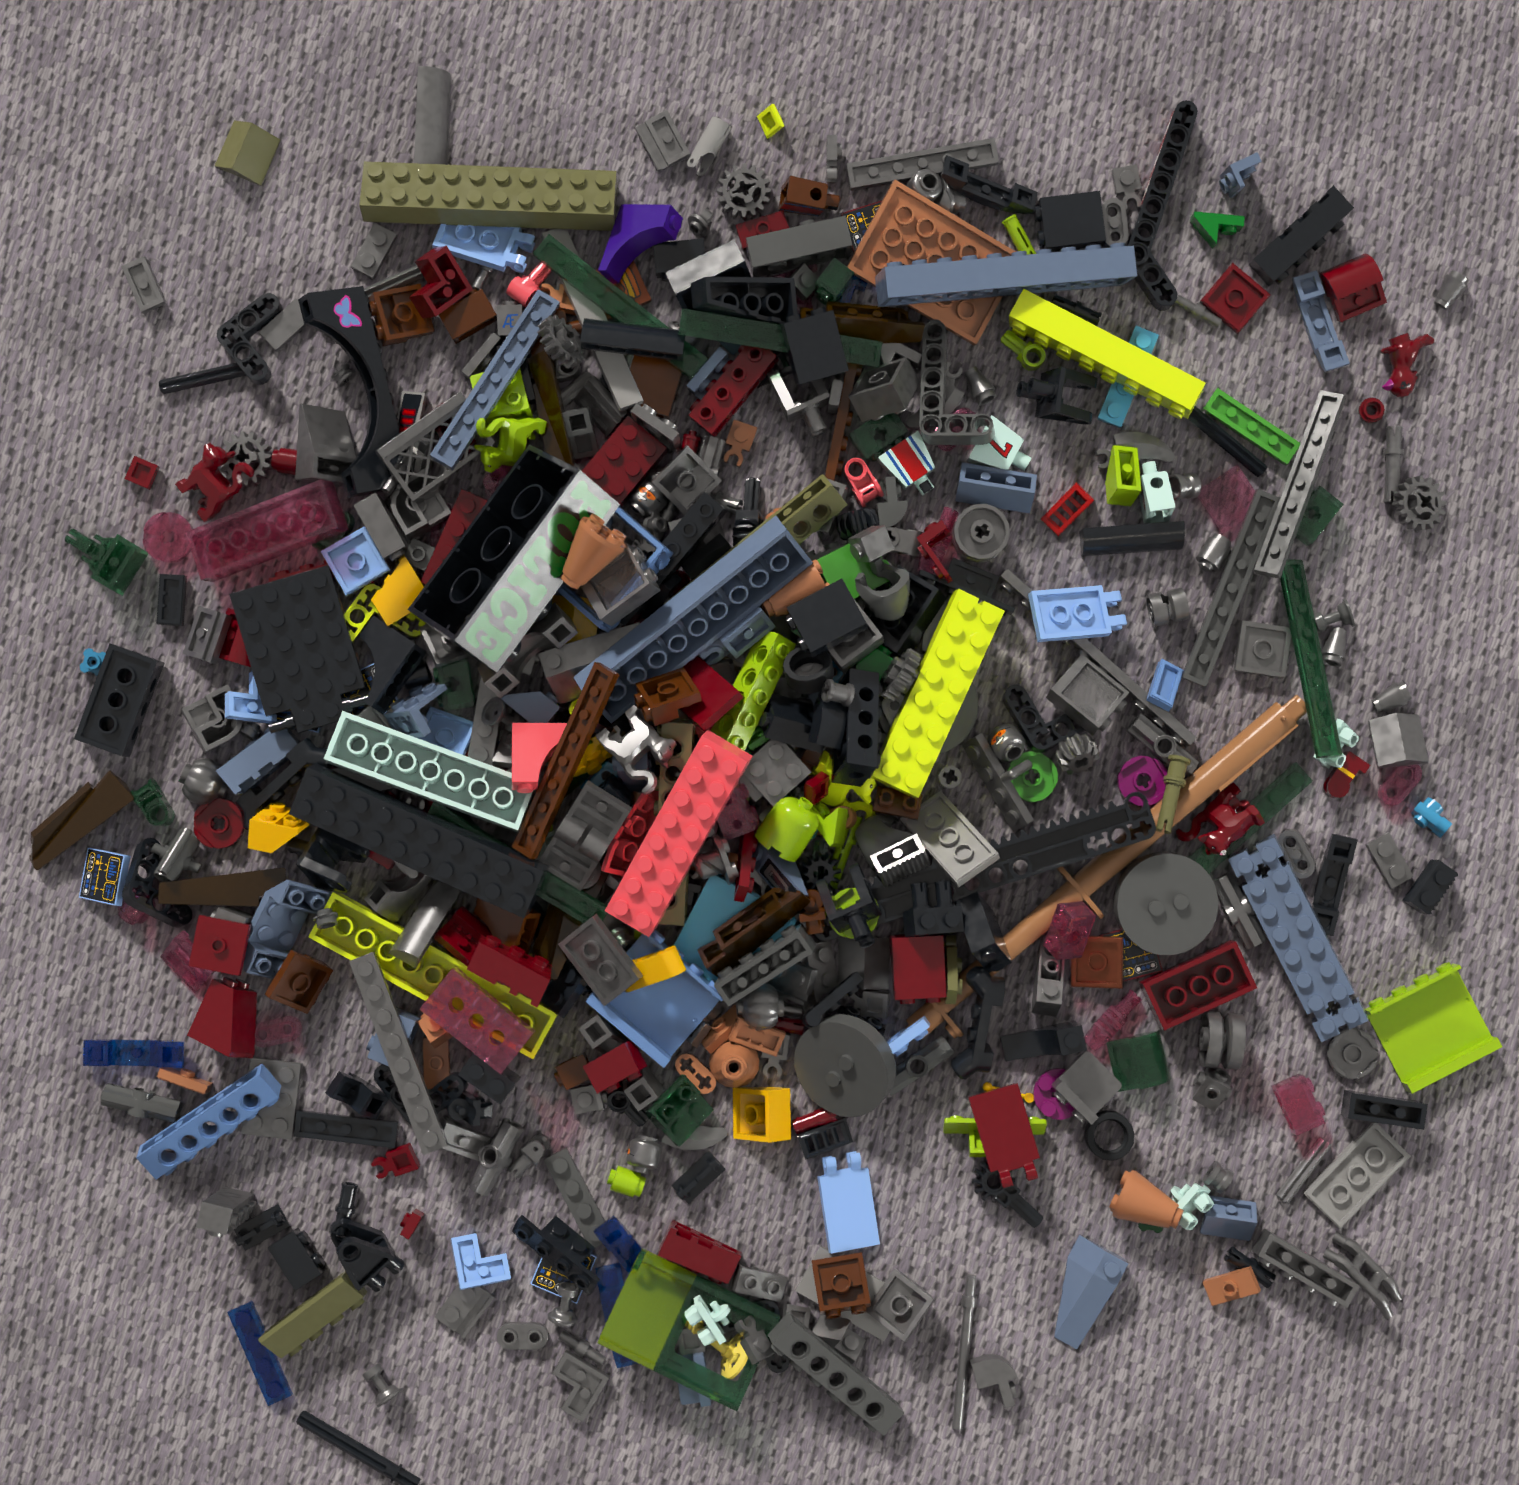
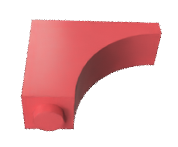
(531, 749)

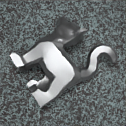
(635, 745)

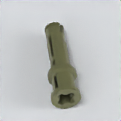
(1174, 782)

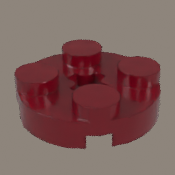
(219, 837)

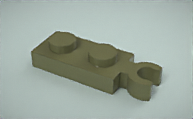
(952, 967)

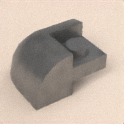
(421, 514)
(208, 720)

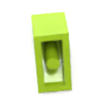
(1123, 476)

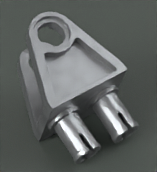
(806, 410)

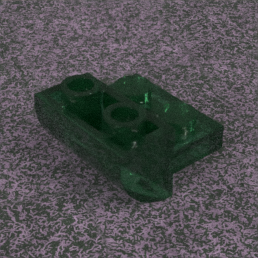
(1139, 1061)
(679, 1110)

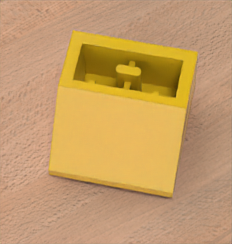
(273, 828)

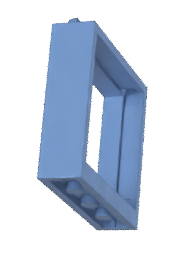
(656, 562)

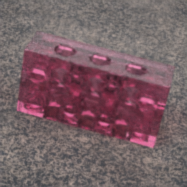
(461, 1026)

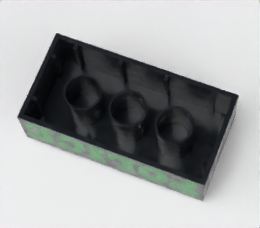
(511, 558)

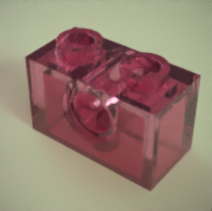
(1069, 930)

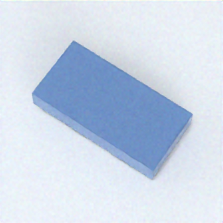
(1164, 685)

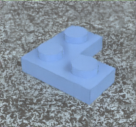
(247, 706)
(900, 1041)
(474, 1270)

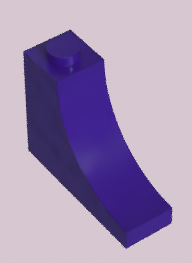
(636, 231)

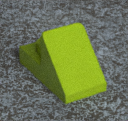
(831, 826)

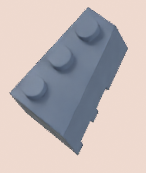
(257, 760)

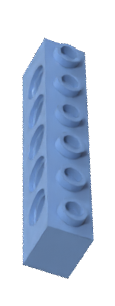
(257, 1082)

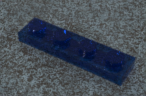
(262, 1361)

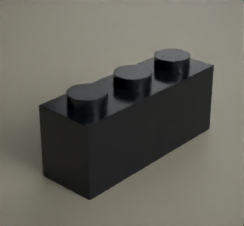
(1384, 1109)

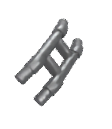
(1353, 1268)

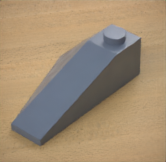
(1087, 1285)

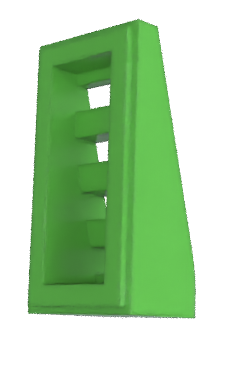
(757, 739)

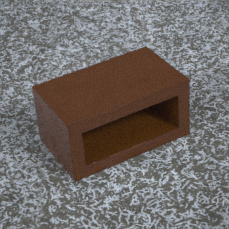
(468, 315)

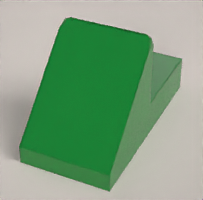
(1209, 223)

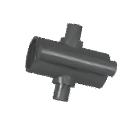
(176, 856)

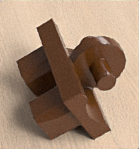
(896, 803)
(813, 913)

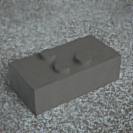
(797, 245)

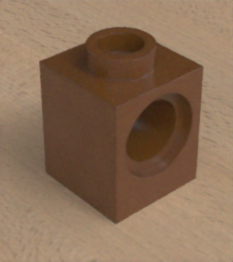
(571, 1071)

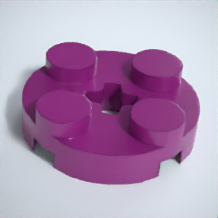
(1145, 766)
(1043, 1096)

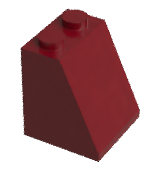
(918, 968)
(227, 1018)

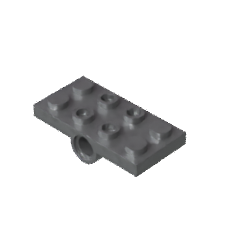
(584, 835)

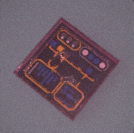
(1227, 498)

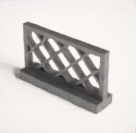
(417, 432)

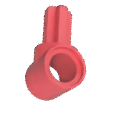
(524, 288)

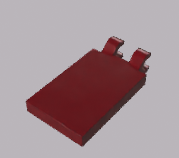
(716, 694)
(1005, 1132)

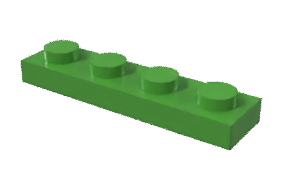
(1251, 426)

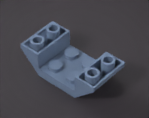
(278, 925)

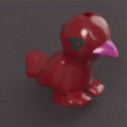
(1402, 356)

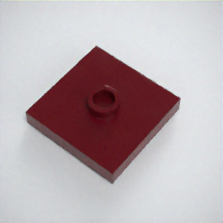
(219, 945)

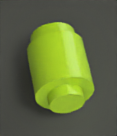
(626, 1181)

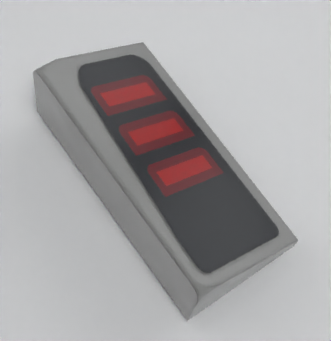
(411, 408)

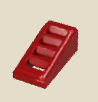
(1080, 508)

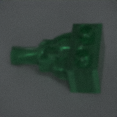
(112, 561)

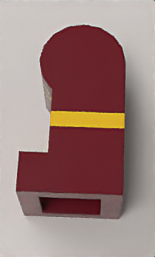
(1339, 780)

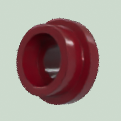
(1379, 410)

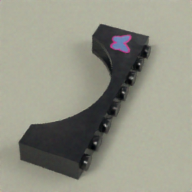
(347, 320)

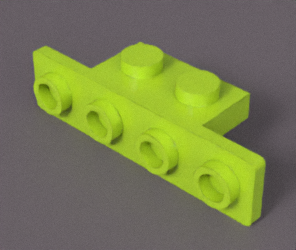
(962, 1125)

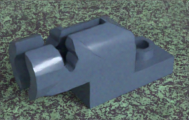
(739, 637)

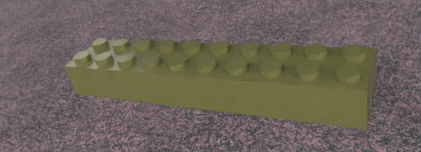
(488, 196)

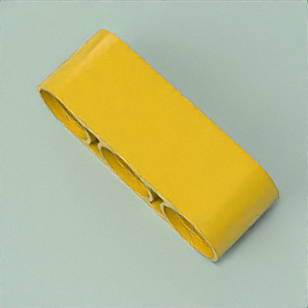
(658, 967)

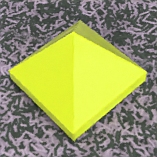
(770, 121)

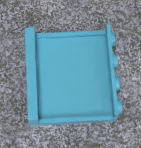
(712, 910)

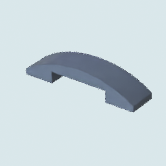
(1318, 322)

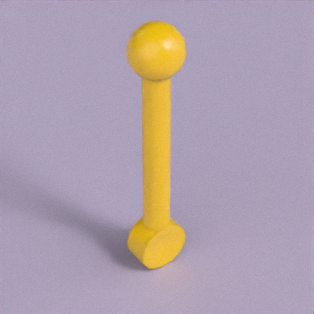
(1028, 1097)

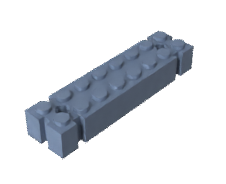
(1298, 938)

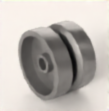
(983, 518)
(1222, 1040)

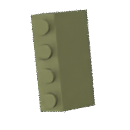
(311, 1316)

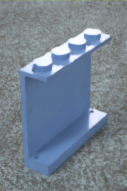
(662, 1013)

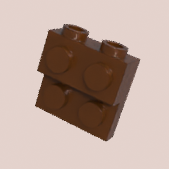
(397, 316)
(665, 694)
(299, 981)
(841, 1285)

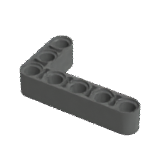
(937, 394)

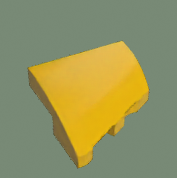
(397, 593)

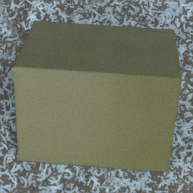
(247, 152)

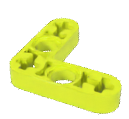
(363, 597)

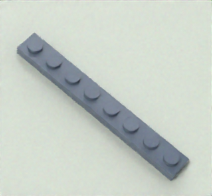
(494, 380)

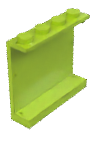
(1430, 1028)

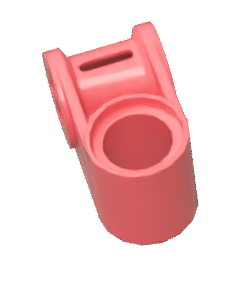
(862, 483)

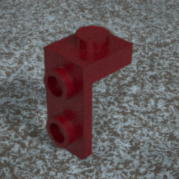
(933, 535)

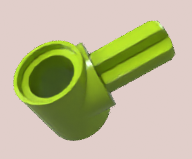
(1021, 348)

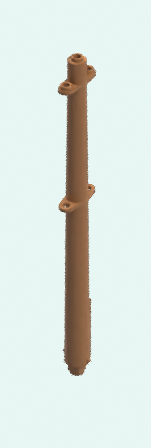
(1209, 778)

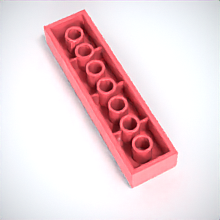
(678, 833)

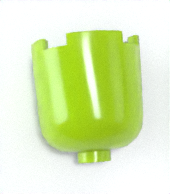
(789, 827)

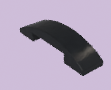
(986, 192)
(1332, 880)

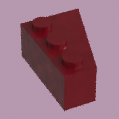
(511, 968)
(699, 1253)

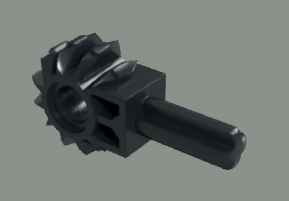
(750, 516)
(1005, 1196)

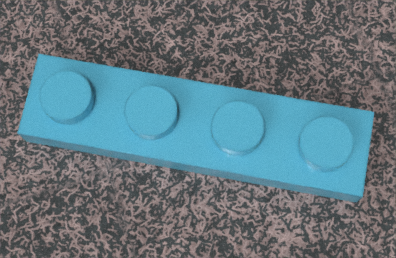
(1118, 400)

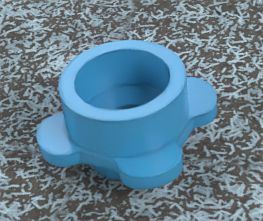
(87, 665)

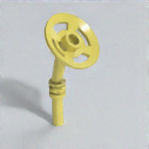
(729, 1352)

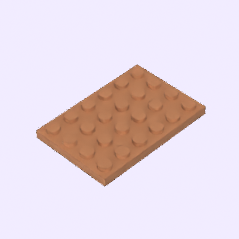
(914, 229)

